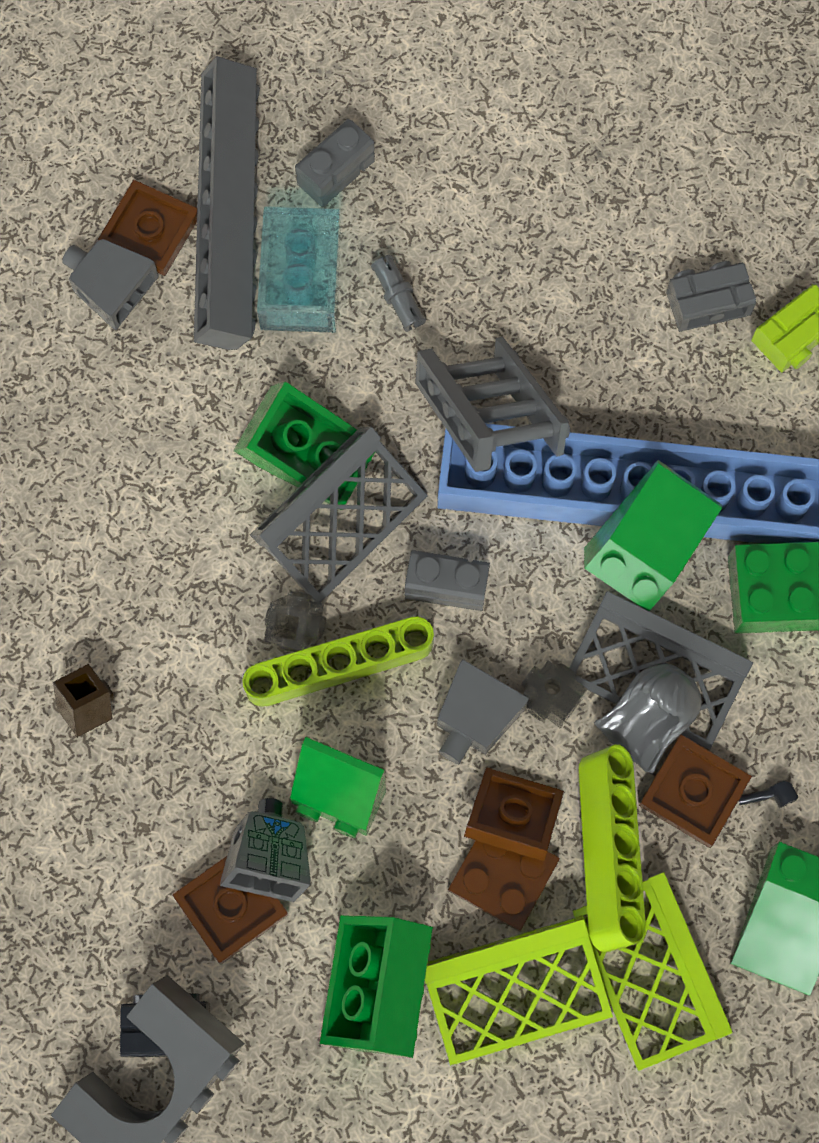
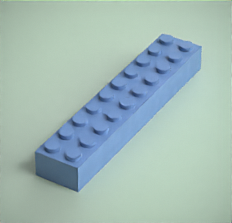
(760, 493)

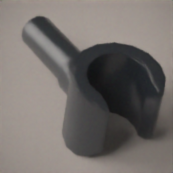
(781, 792)

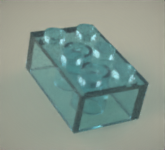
(299, 269)

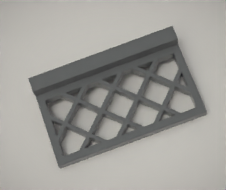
(316, 489)
(672, 638)

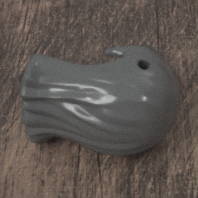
(652, 713)

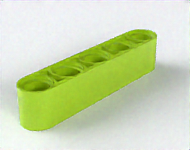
(353, 647)
(611, 849)

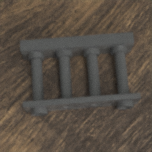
(467, 423)

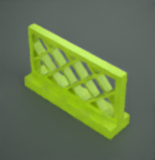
(507, 953)
(689, 968)

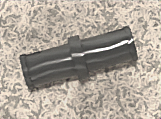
(398, 293)

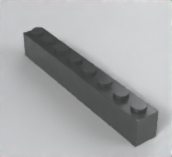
(226, 205)

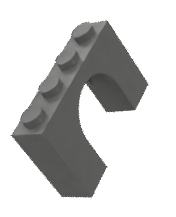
(199, 1054)

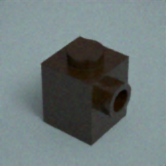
(83, 700)

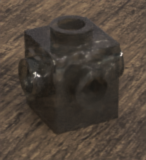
(283, 622)
(556, 706)

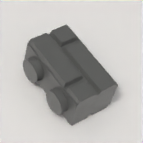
(335, 162)
(710, 295)
(446, 580)

